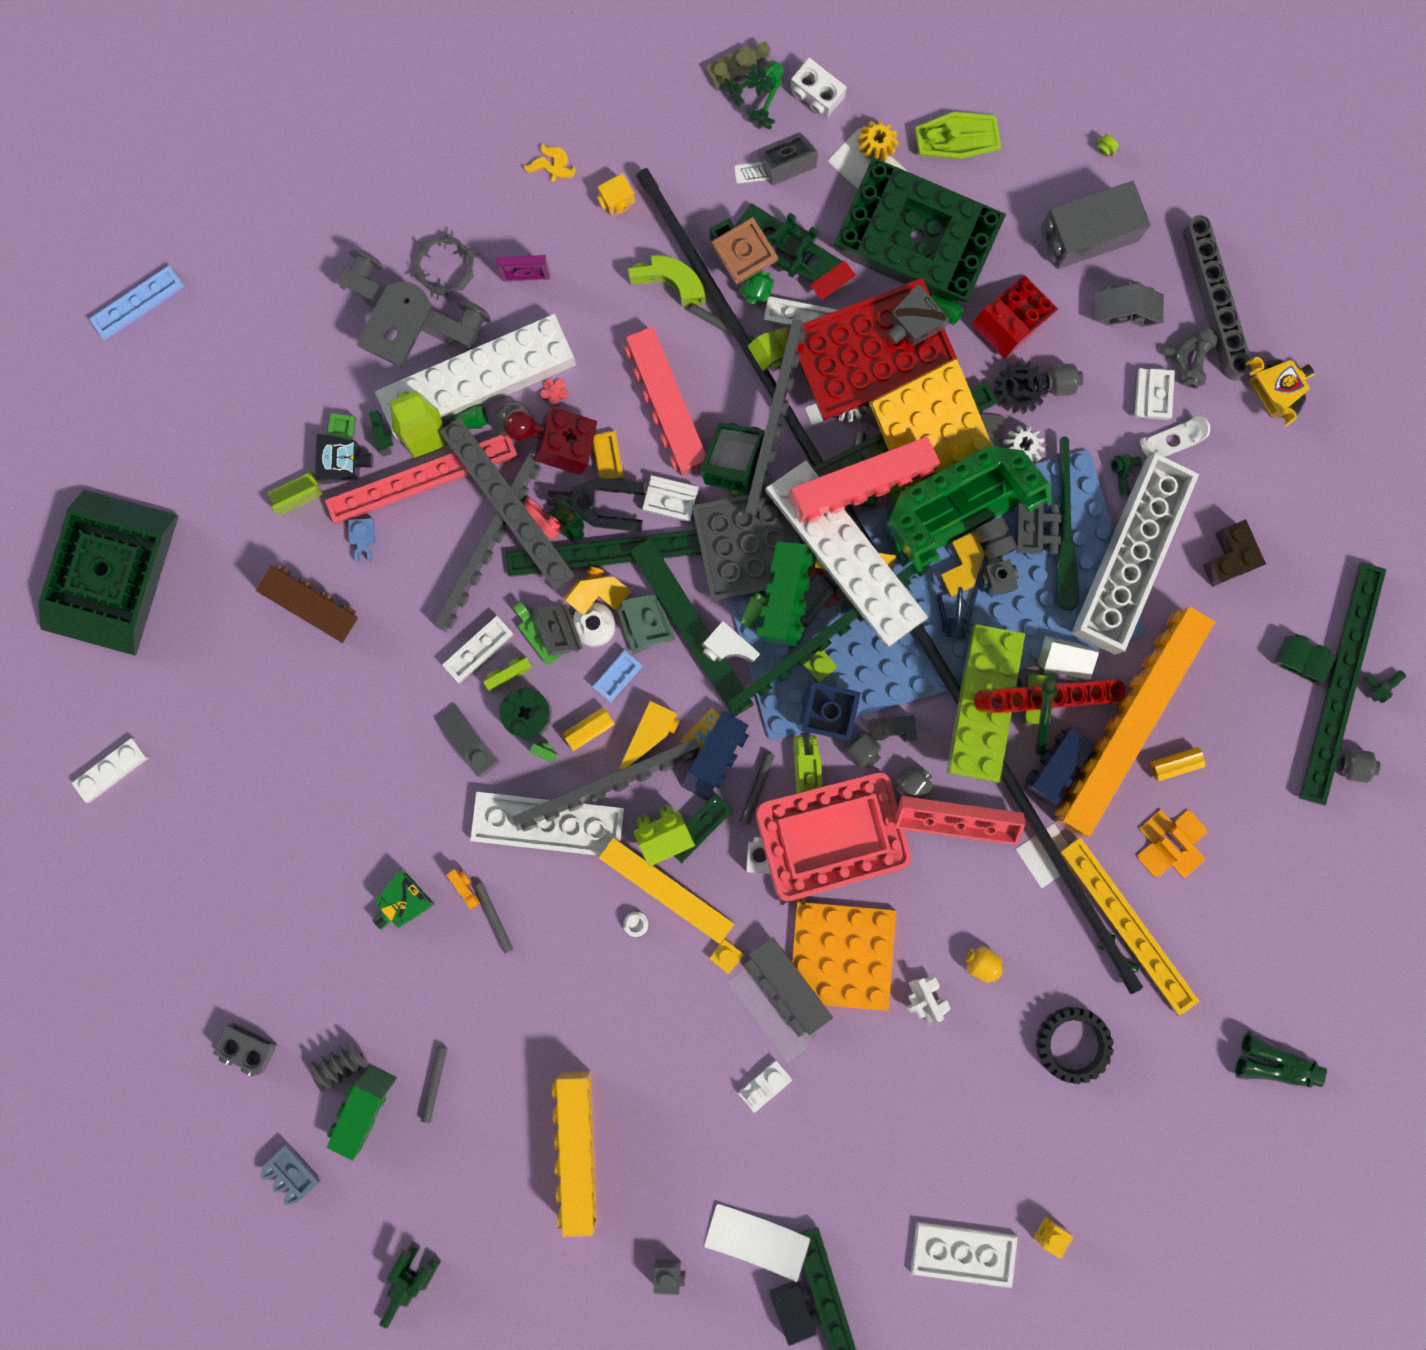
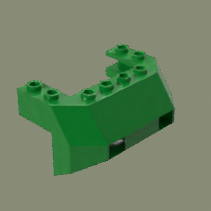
(961, 501)

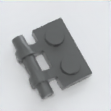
(1030, 530)

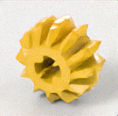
(879, 133)

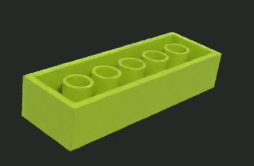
(977, 736)

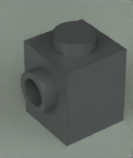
(668, 1277)

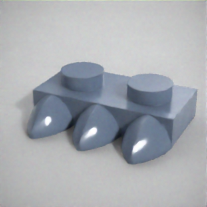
(291, 1174)

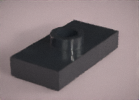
(817, 595)

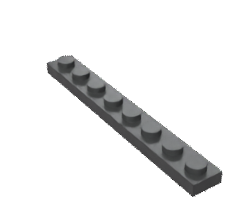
(778, 408)
(507, 504)
(483, 553)
(596, 790)

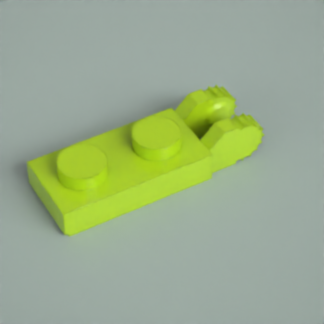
(807, 767)

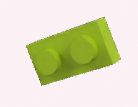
(499, 678)

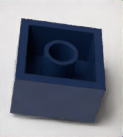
(829, 710)

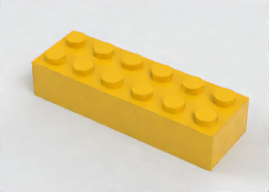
(576, 1154)

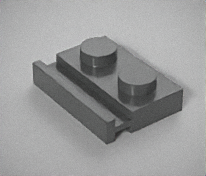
(557, 629)

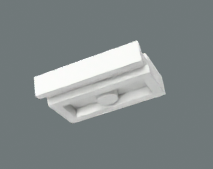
(1154, 394)
(670, 498)

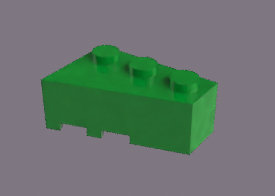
(359, 1112)

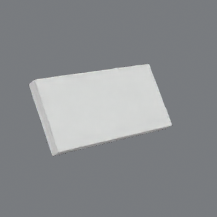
(964, 1254)

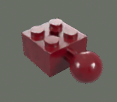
(562, 437)

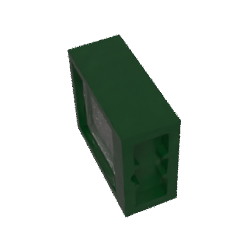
(732, 457)

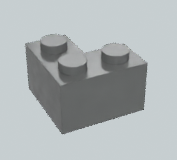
(1129, 304)

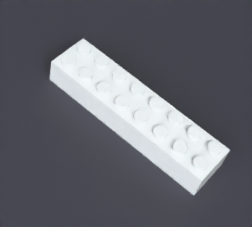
(487, 370)
(1135, 554)

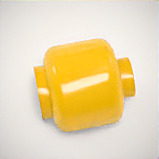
(984, 964)

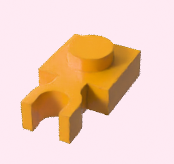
(461, 883)

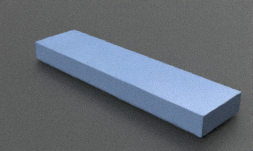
(136, 302)

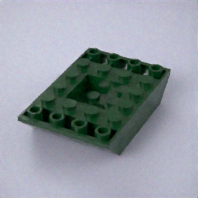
(894, 206)
(113, 606)

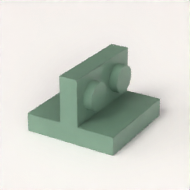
(645, 622)

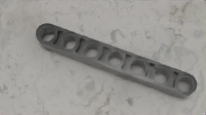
(1219, 286)

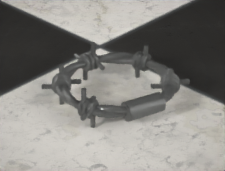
(464, 279)

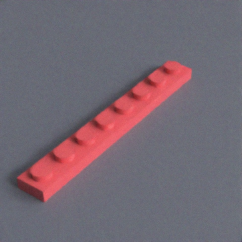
(412, 481)

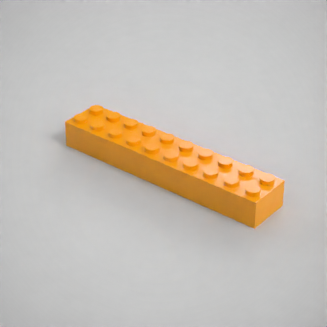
(1133, 721)

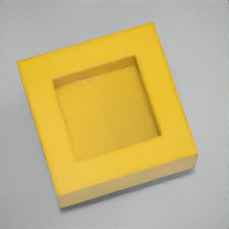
(726, 956)

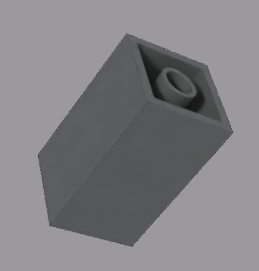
(1095, 224)

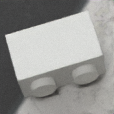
(1067, 658)

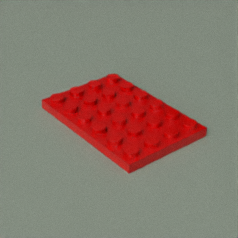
(854, 362)

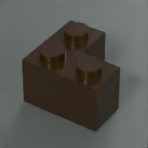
(1239, 556)

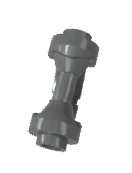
(1202, 341)

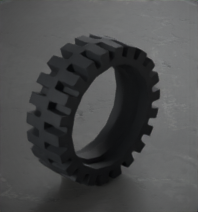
(1104, 1048)

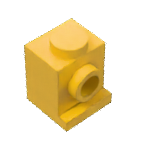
(1053, 1237)

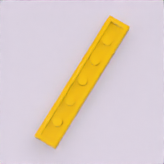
(666, 890)

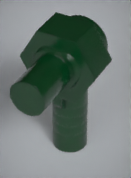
(1122, 466)
(1382, 691)

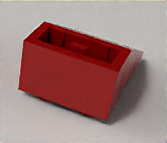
(1013, 316)

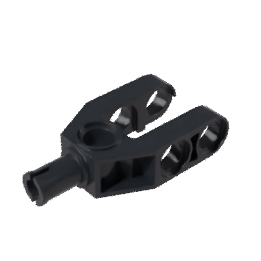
(591, 488)

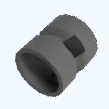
(995, 538)

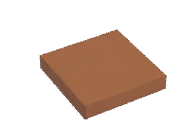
(744, 250)

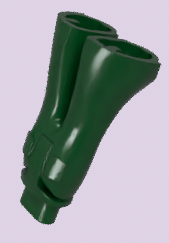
(1292, 1067)

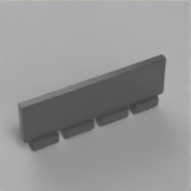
(794, 991)

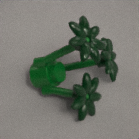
(760, 80)

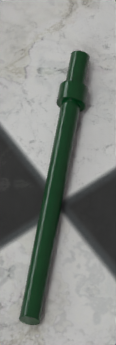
(1048, 692)

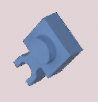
(361, 534)

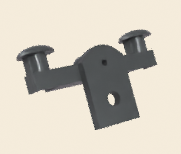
(406, 310)

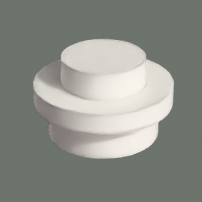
(636, 924)

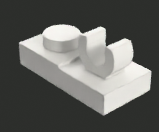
(765, 1086)

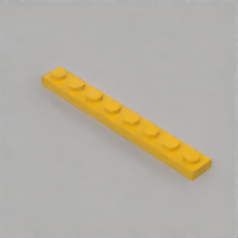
(1129, 926)

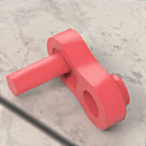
(548, 525)

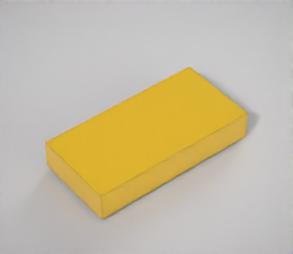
(608, 455)

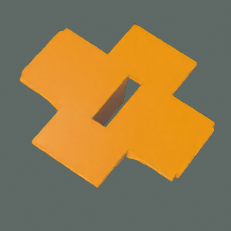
(1163, 853)

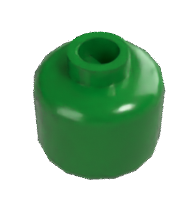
(757, 288)

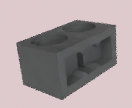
(246, 1043)

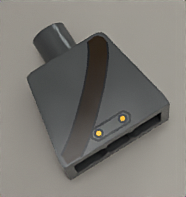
(916, 318)

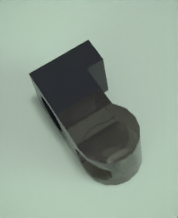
(895, 726)

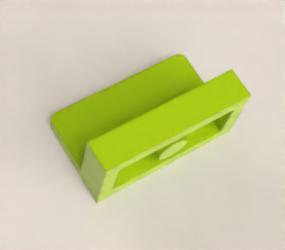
(295, 494)

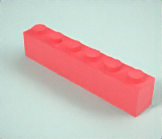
(666, 400)
(863, 480)

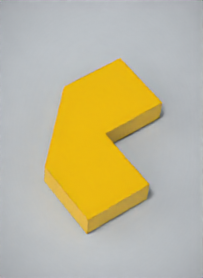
(970, 556)
(587, 590)

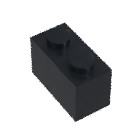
(793, 1312)

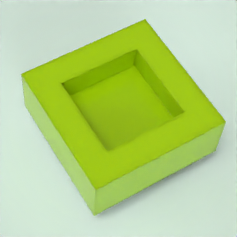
(820, 666)

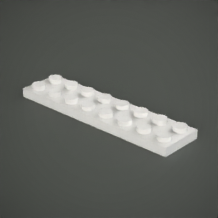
(852, 563)

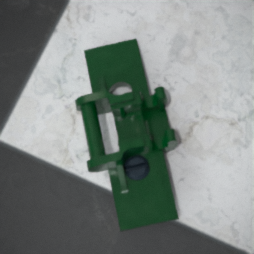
(795, 242)

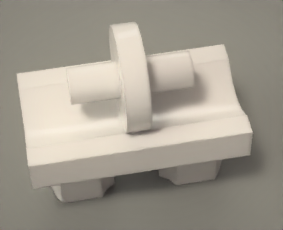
(924, 1002)

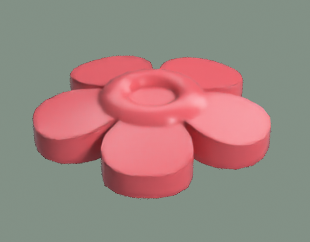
(554, 392)

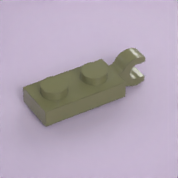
(736, 64)

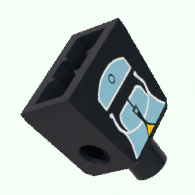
(339, 459)

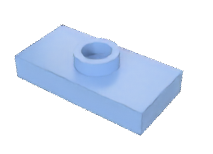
(617, 676)

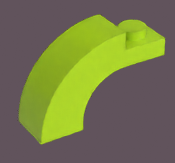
(673, 273)

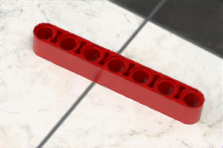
(1030, 698)

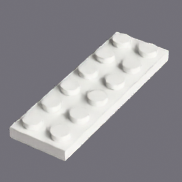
(578, 831)

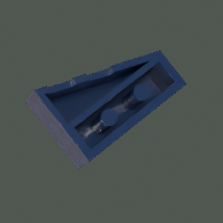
(715, 755)
(1059, 766)

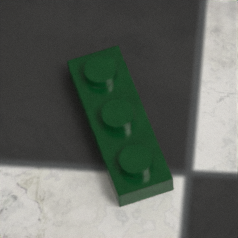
(705, 822)

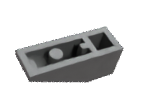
(468, 741)

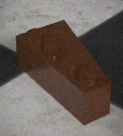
(306, 603)

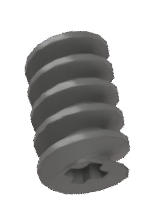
(338, 1066)

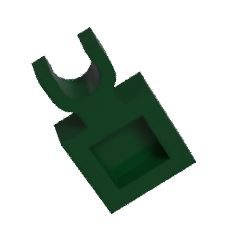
(383, 439)

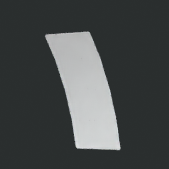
(757, 1241)

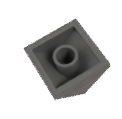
(788, 158)

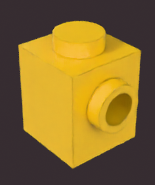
(616, 195)

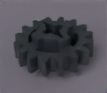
(1014, 381)

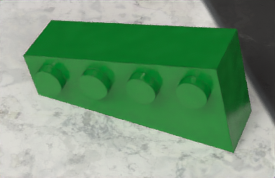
(786, 594)

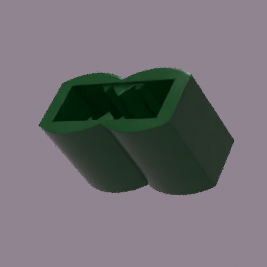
(1305, 659)

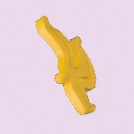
(560, 161)

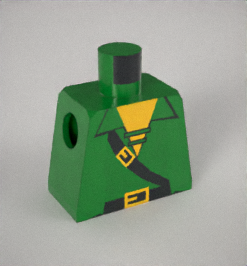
(401, 901)

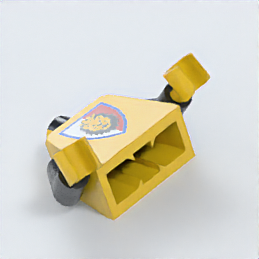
(1280, 386)

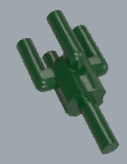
(407, 1282)

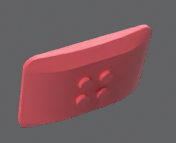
(832, 836)

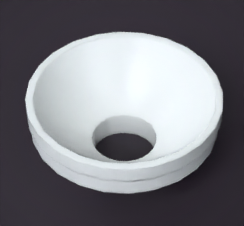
(602, 634)

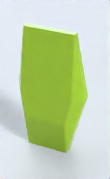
(958, 136)
(417, 423)

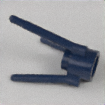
(957, 626)

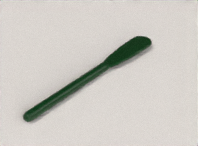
(1067, 567)

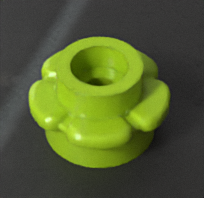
(1107, 145)

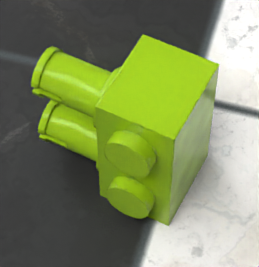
(662, 837)

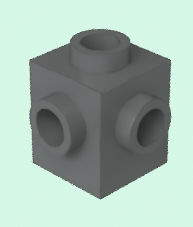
(995, 584)

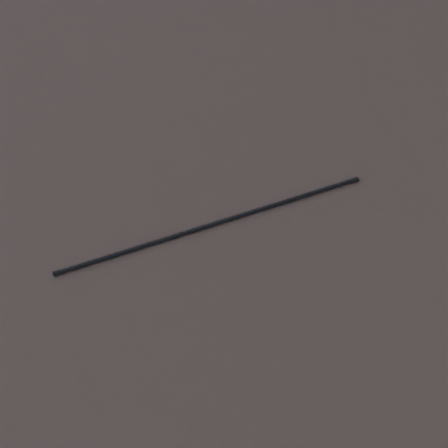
(1124, 970)

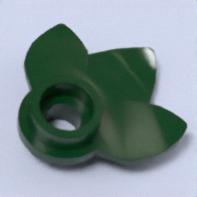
(571, 522)

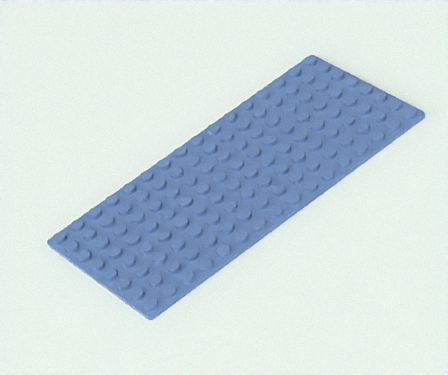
(904, 670)

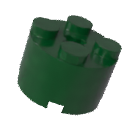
(512, 708)

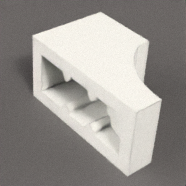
(726, 643)

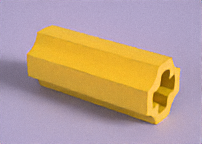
(588, 729)
(1177, 764)

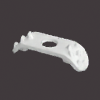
(1189, 433)

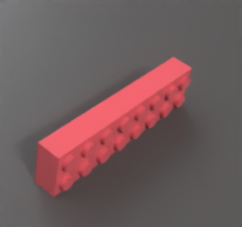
(959, 820)

